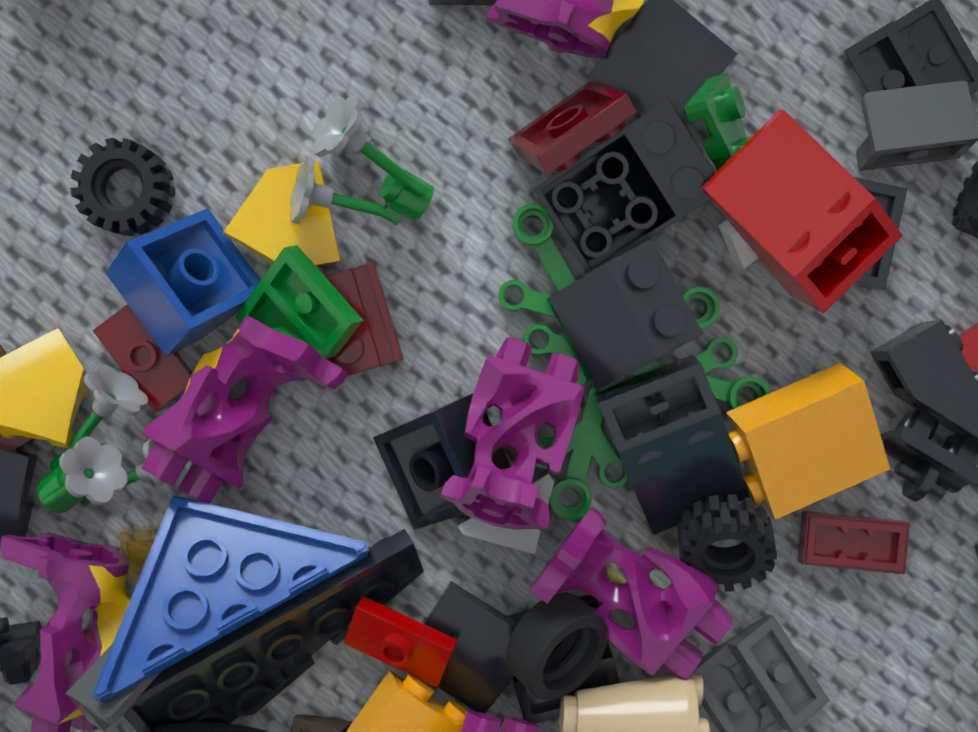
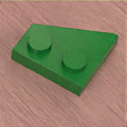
(722, 112)

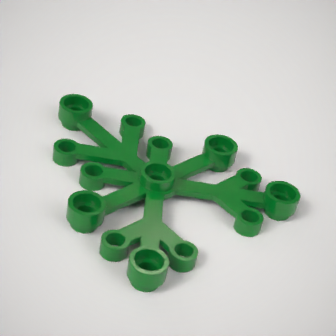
(587, 434)

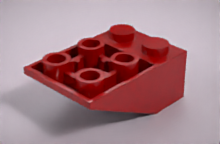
(801, 212)

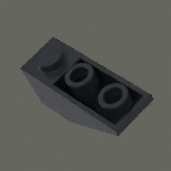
(932, 375)

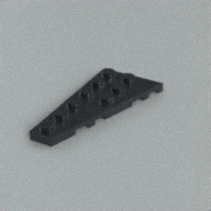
(270, 652)

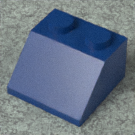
(183, 280)

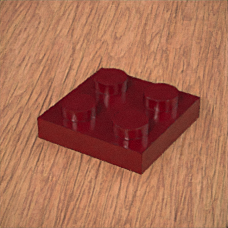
(572, 125)

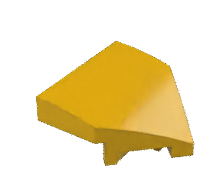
(265, 220)
(41, 390)

